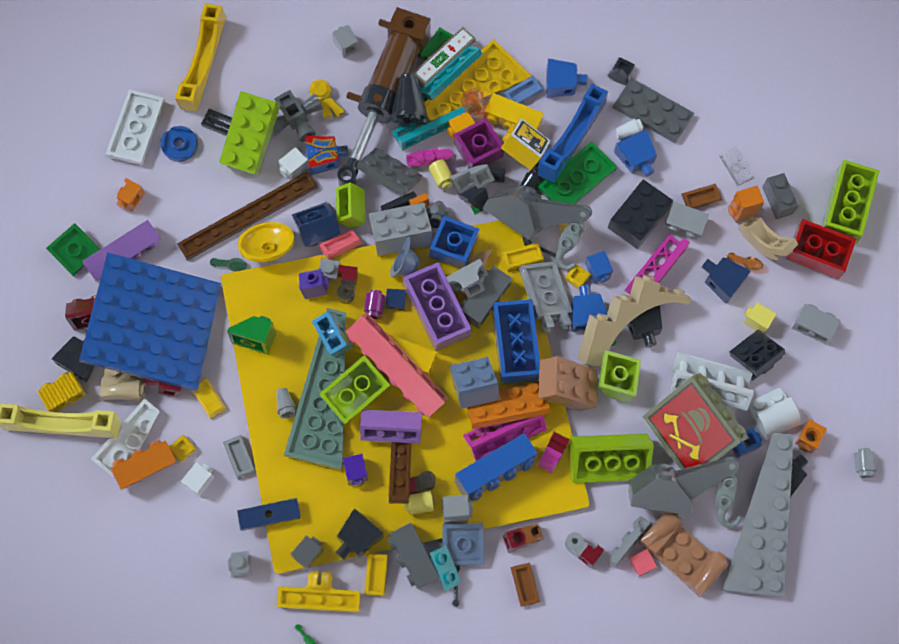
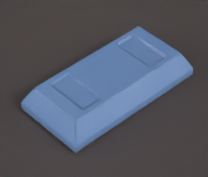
(524, 90)

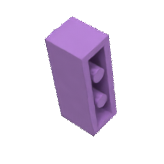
(390, 426)

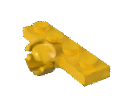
(318, 595)

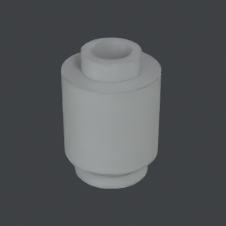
(865, 463)

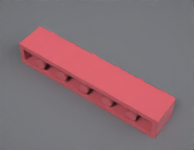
(397, 365)

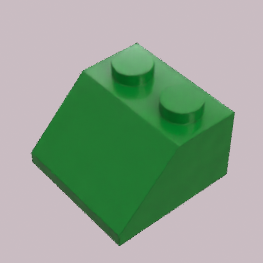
(253, 333)

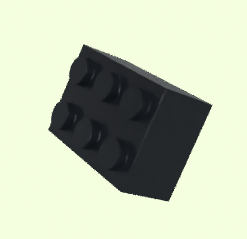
(640, 214)

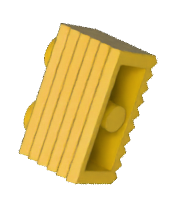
(61, 392)

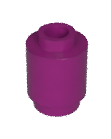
(374, 303)

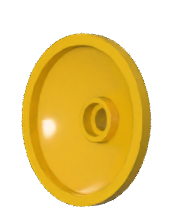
(266, 242)

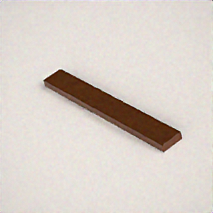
(247, 215)

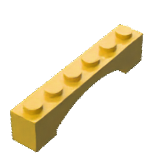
(192, 88)

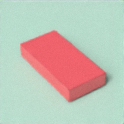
(340, 244)

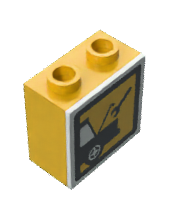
(525, 143)

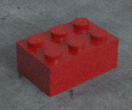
(822, 249)

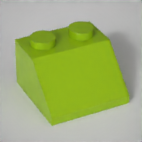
(619, 376)

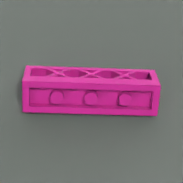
(669, 261)
(506, 432)

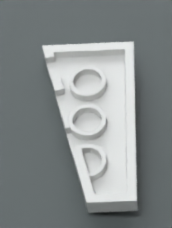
(130, 437)

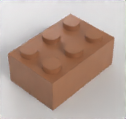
(568, 383)

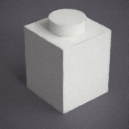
(293, 164)
(198, 478)

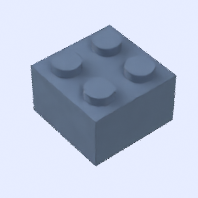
(474, 382)

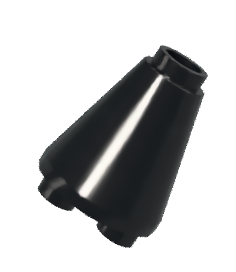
(409, 102)

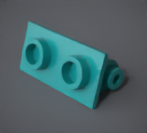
(445, 567)

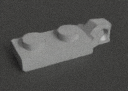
(629, 541)

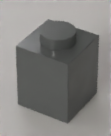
(307, 552)

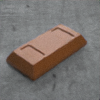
(701, 196)
(525, 584)

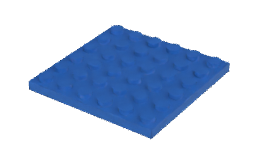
(150, 322)

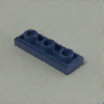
(256, 516)

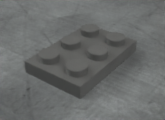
(389, 171)

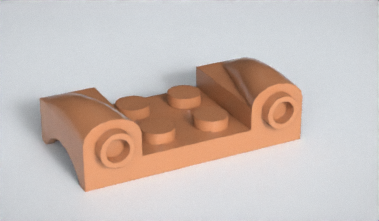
(683, 554)

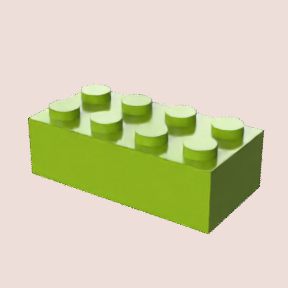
(249, 133)
(851, 199)

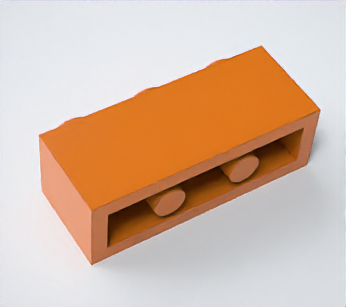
(142, 464)

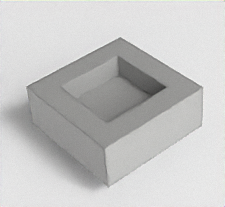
(329, 268)

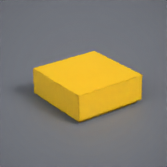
(577, 276)
(182, 448)

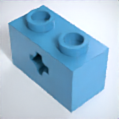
(332, 333)

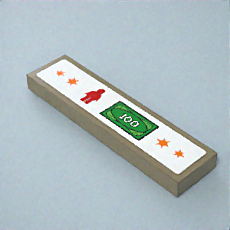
(444, 56)

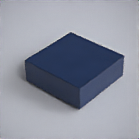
(395, 299)

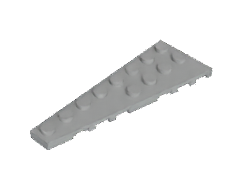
(762, 544)

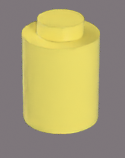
(441, 174)
(419, 503)

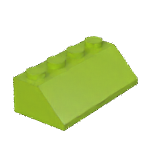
(609, 457)

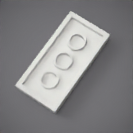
(135, 127)

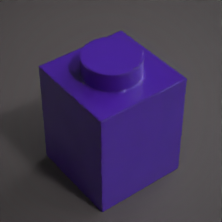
(355, 470)

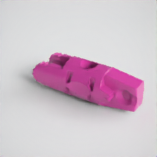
(427, 157)

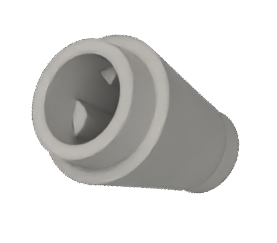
(285, 404)

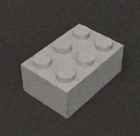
(394, 225)

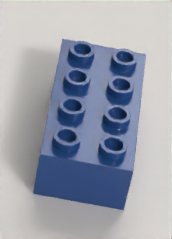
(516, 341)
(496, 467)

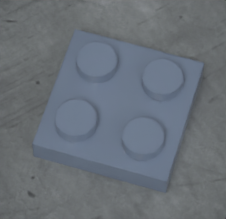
(464, 542)

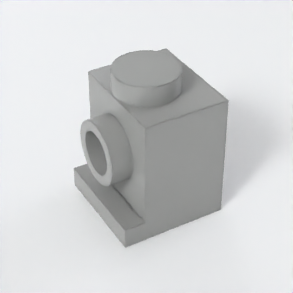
(240, 564)

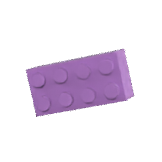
(437, 306)

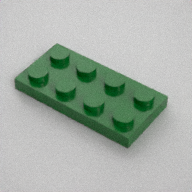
(579, 176)

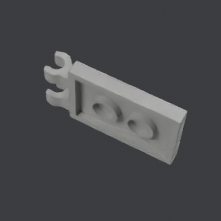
(547, 294)

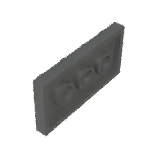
(653, 110)

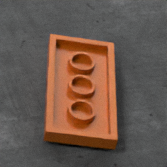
(514, 405)

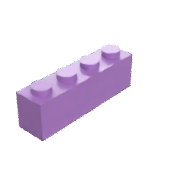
(128, 246)

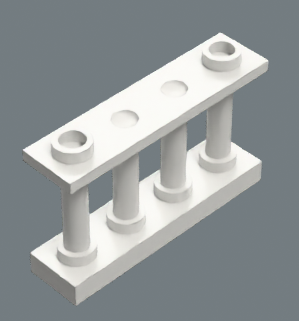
(726, 380)

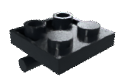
(757, 353)

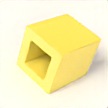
(759, 317)

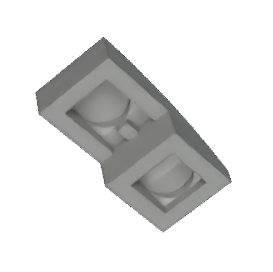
(471, 177)

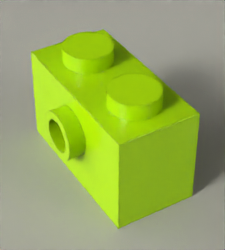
(350, 205)

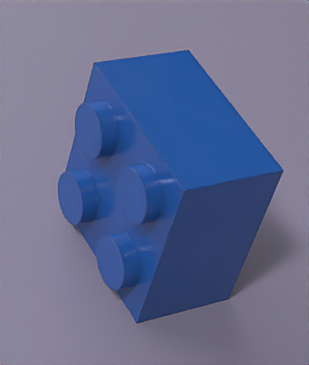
(454, 242)

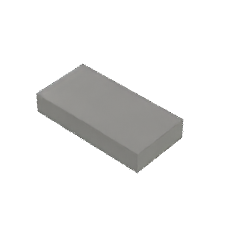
(239, 457)

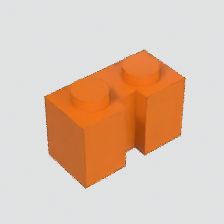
(746, 204)

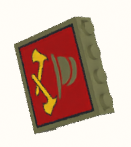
(695, 424)

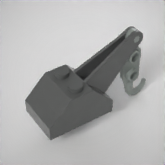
(528, 214)
(672, 491)

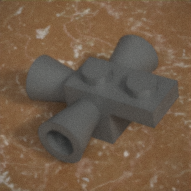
(295, 114)

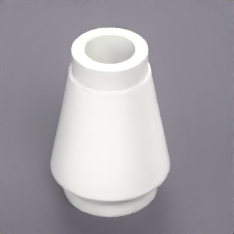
(629, 129)

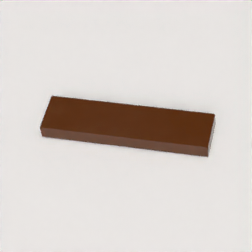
(400, 473)

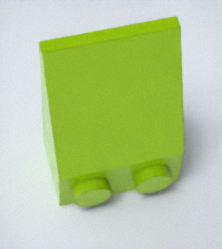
(354, 389)

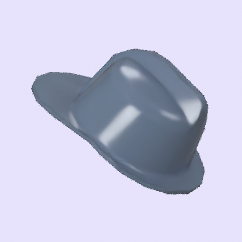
(405, 262)

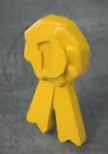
(323, 91)

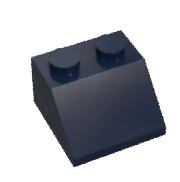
(316, 224)

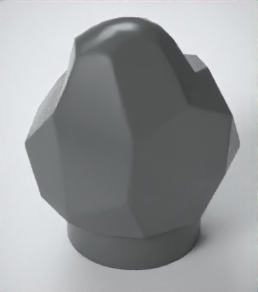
(436, 213)

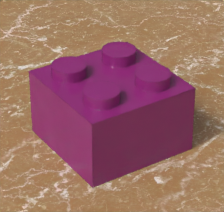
(478, 144)

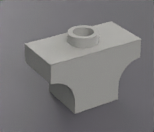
(469, 279)

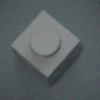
(345, 41)

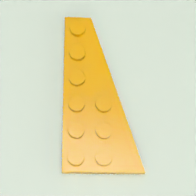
(490, 73)

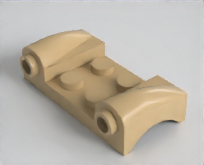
(121, 386)

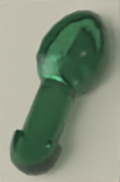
(233, 264)

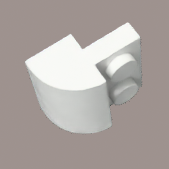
(774, 413)

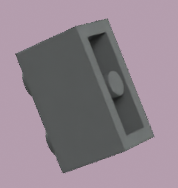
(780, 196)

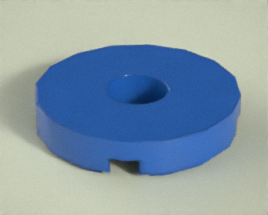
(182, 153)

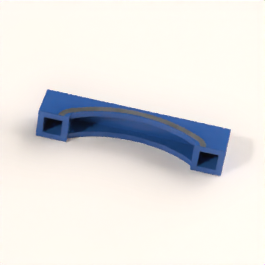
(558, 156)

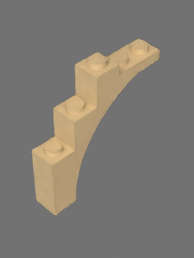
(604, 329)

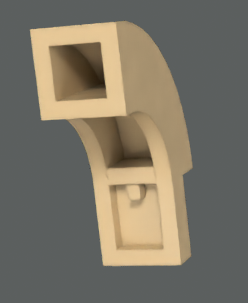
(765, 240)

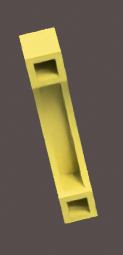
(91, 424)

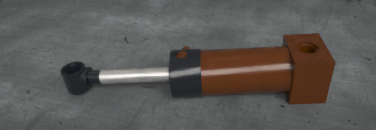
(406, 40)

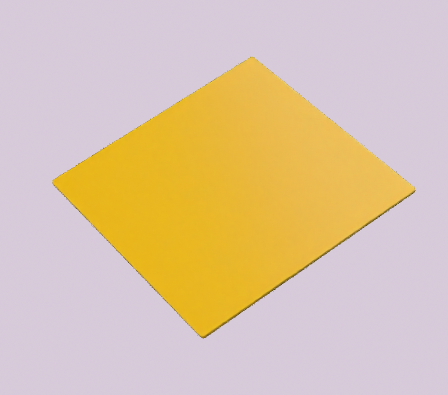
(324, 492)

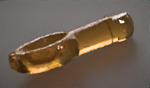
(750, 263)

